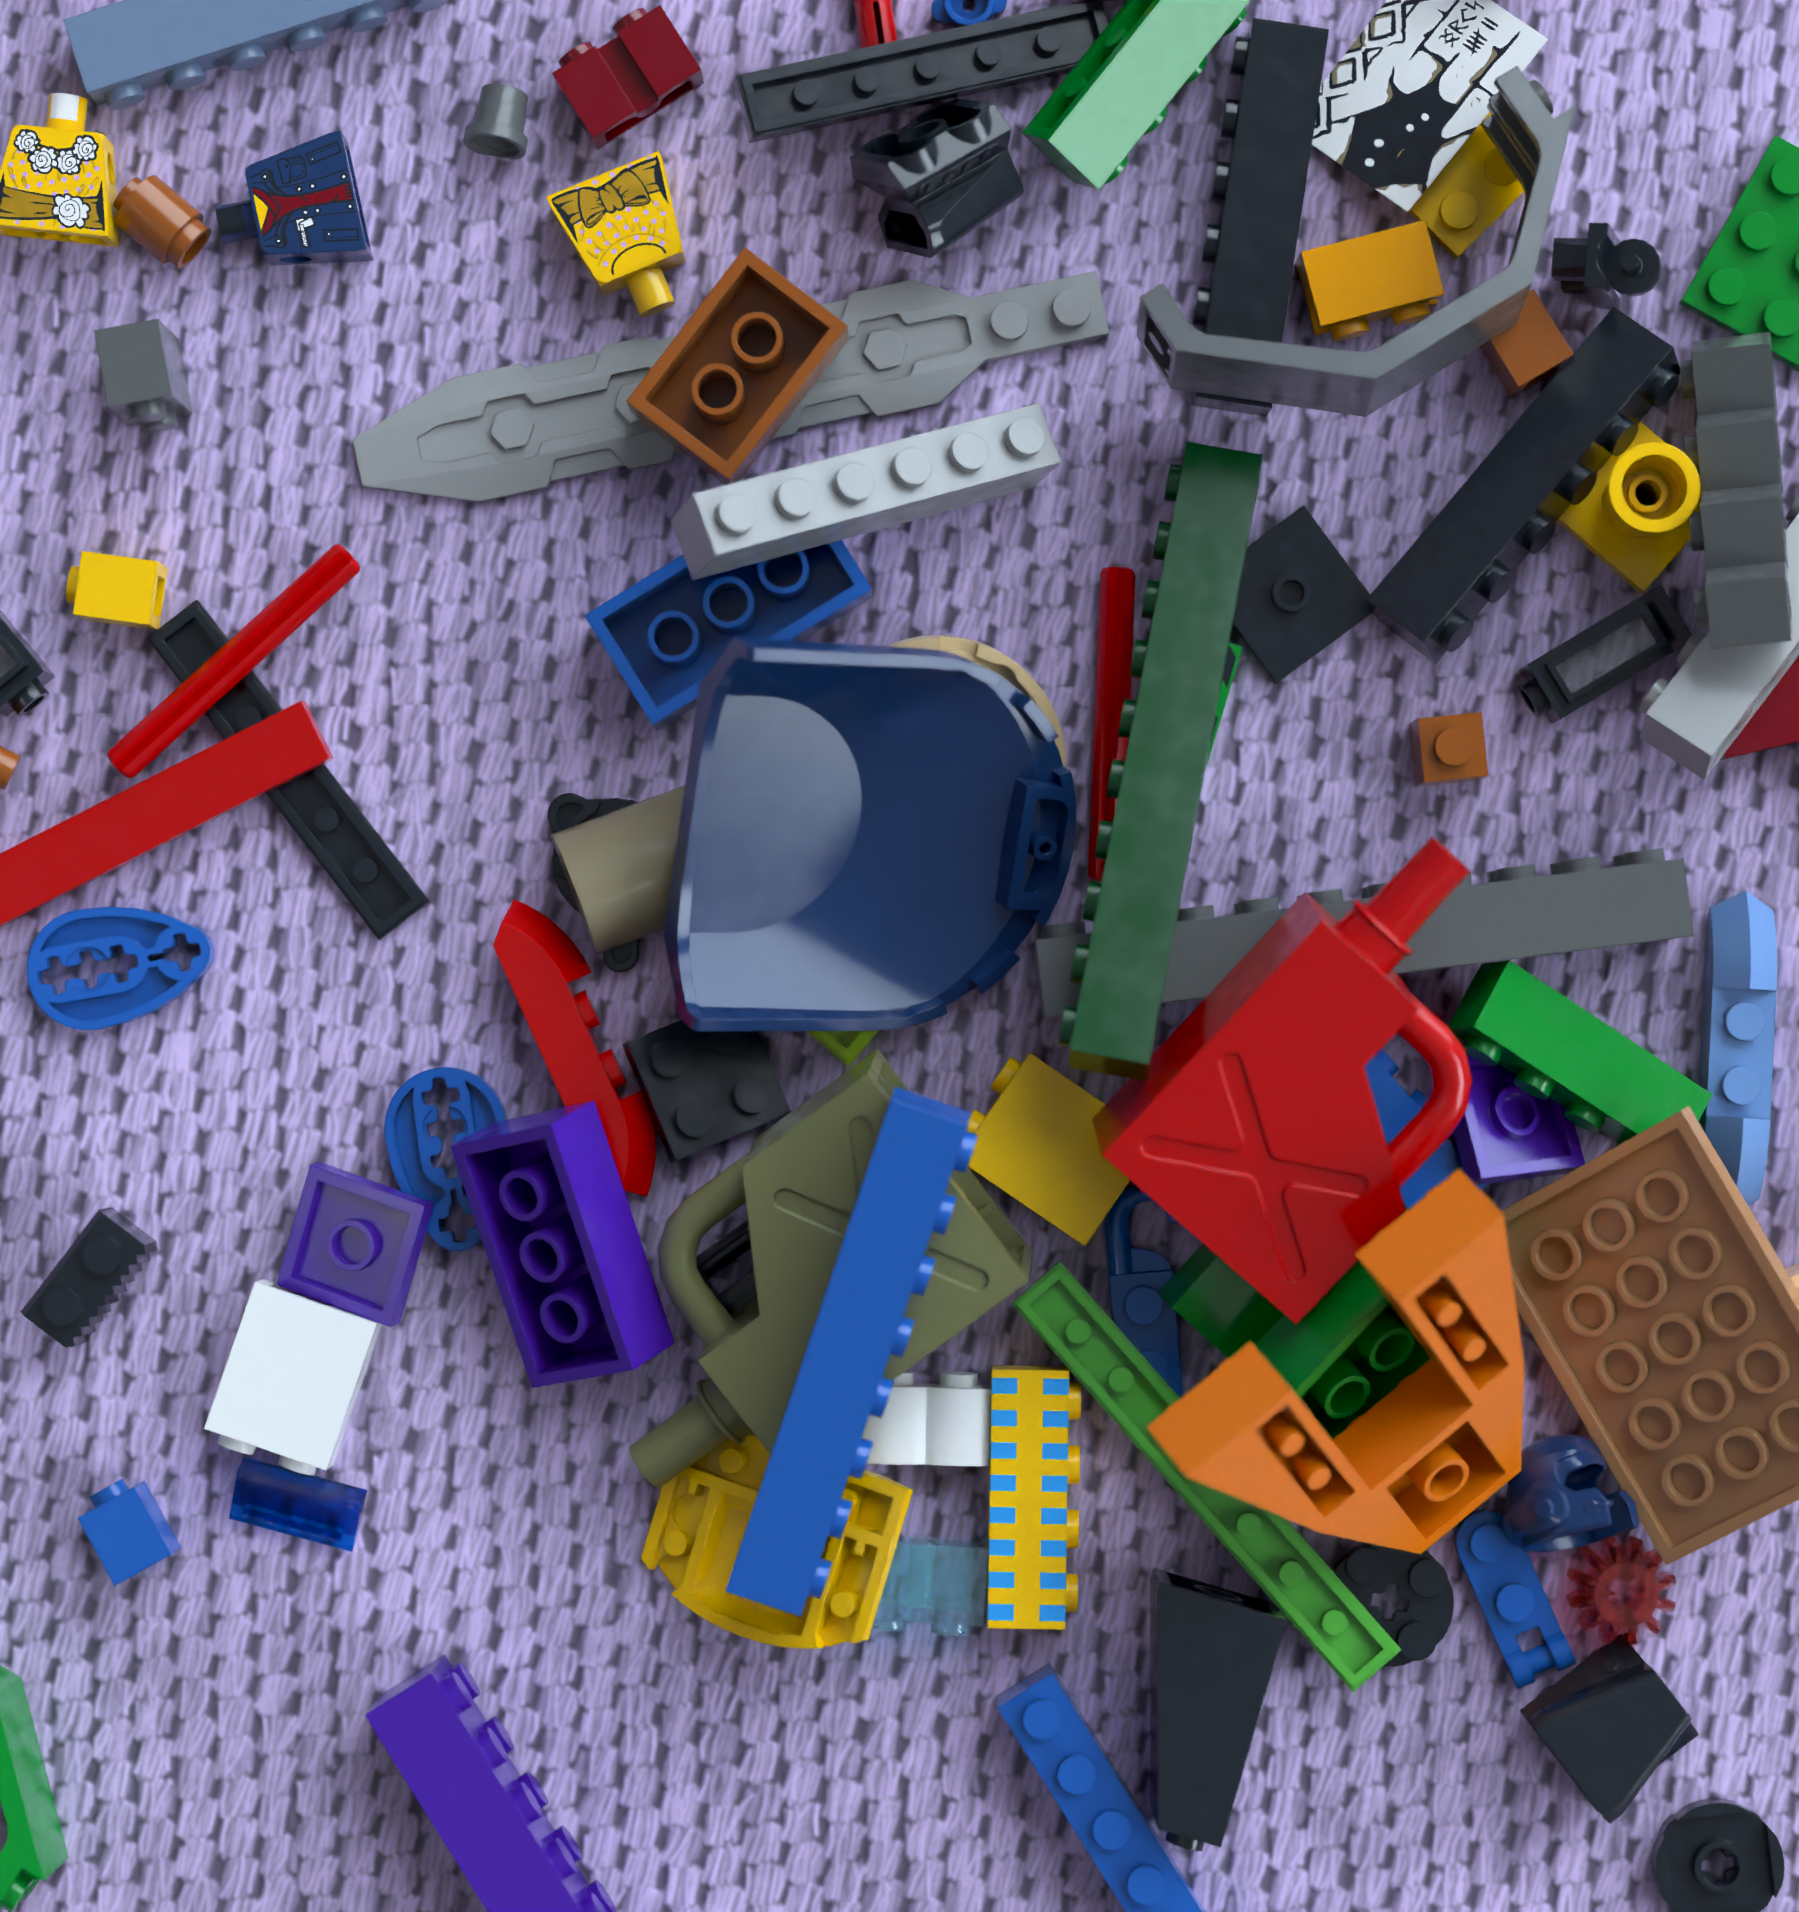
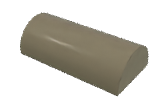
(623, 868)

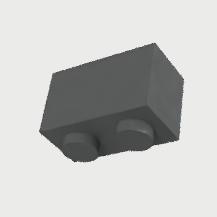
(144, 374)

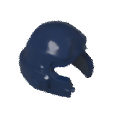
(1558, 1498)

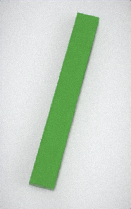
(1255, 1537)

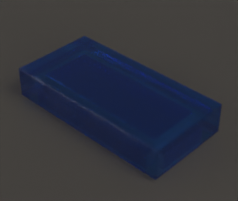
(297, 1504)

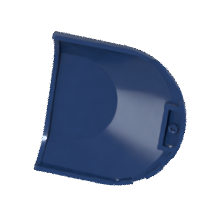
(859, 837)

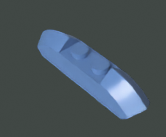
(1739, 1036)

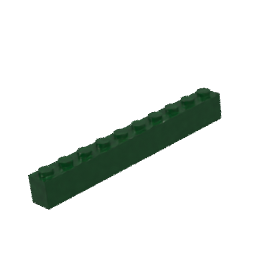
(1164, 762)

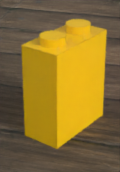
(1045, 1148)

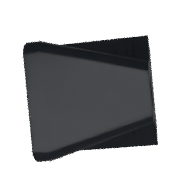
(940, 175)
(1610, 1725)

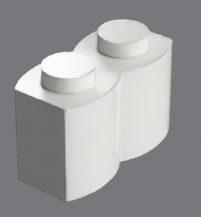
(933, 1423)

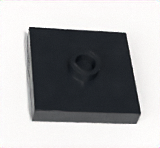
(1296, 595)

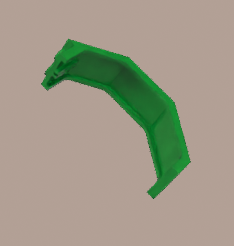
(34, 1833)

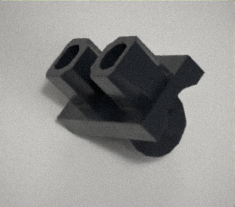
(1604, 265)

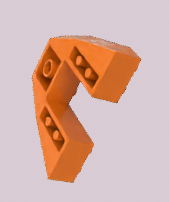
(1424, 1448)

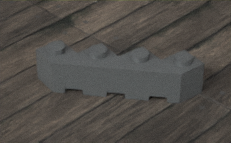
(1741, 491)

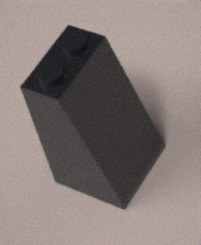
(1206, 1694)

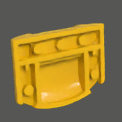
(705, 1530)

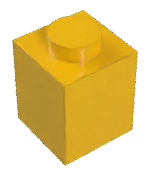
(117, 590)

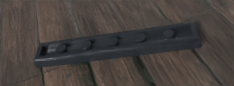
(917, 70)
(310, 803)

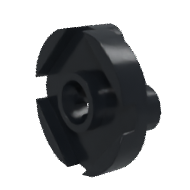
(1419, 1580)
(1739, 1834)

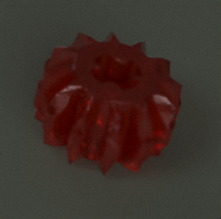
(1627, 1566)

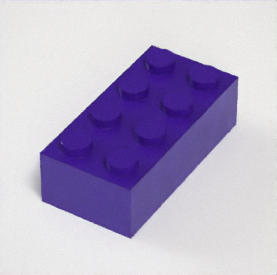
(563, 1245)

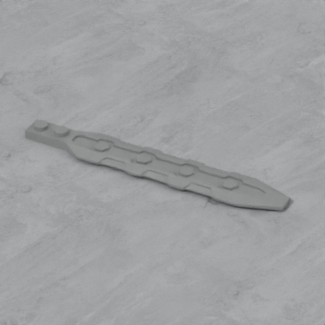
(570, 417)

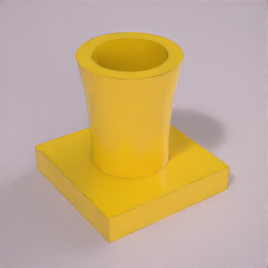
(1624, 533)

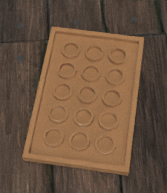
(1667, 1330)

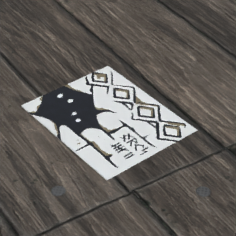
(1417, 86)

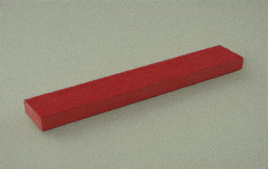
(159, 810)

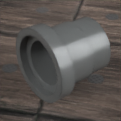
(499, 123)

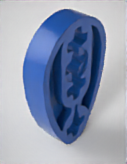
(100, 931)
(413, 1147)

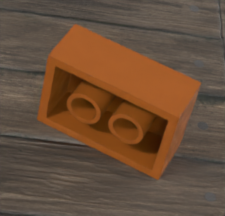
(738, 368)

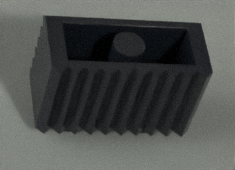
(89, 1278)

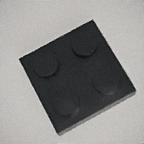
(704, 1085)

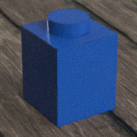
(128, 1530)

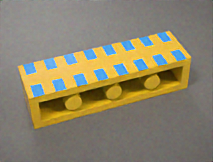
(1029, 1497)

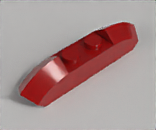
(540, 970)

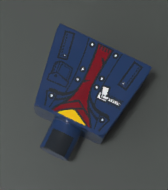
(302, 206)

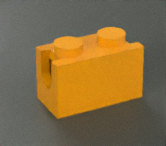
(1370, 280)

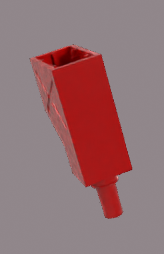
(1262, 1098)

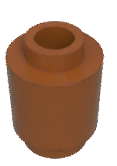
(161, 221)

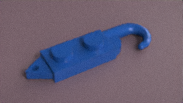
(1134, 1285)

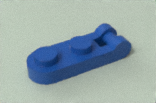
(1510, 1597)

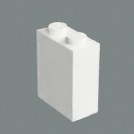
(292, 1378)

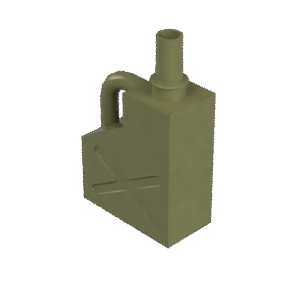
(799, 1203)

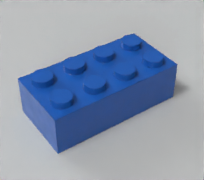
(675, 628)

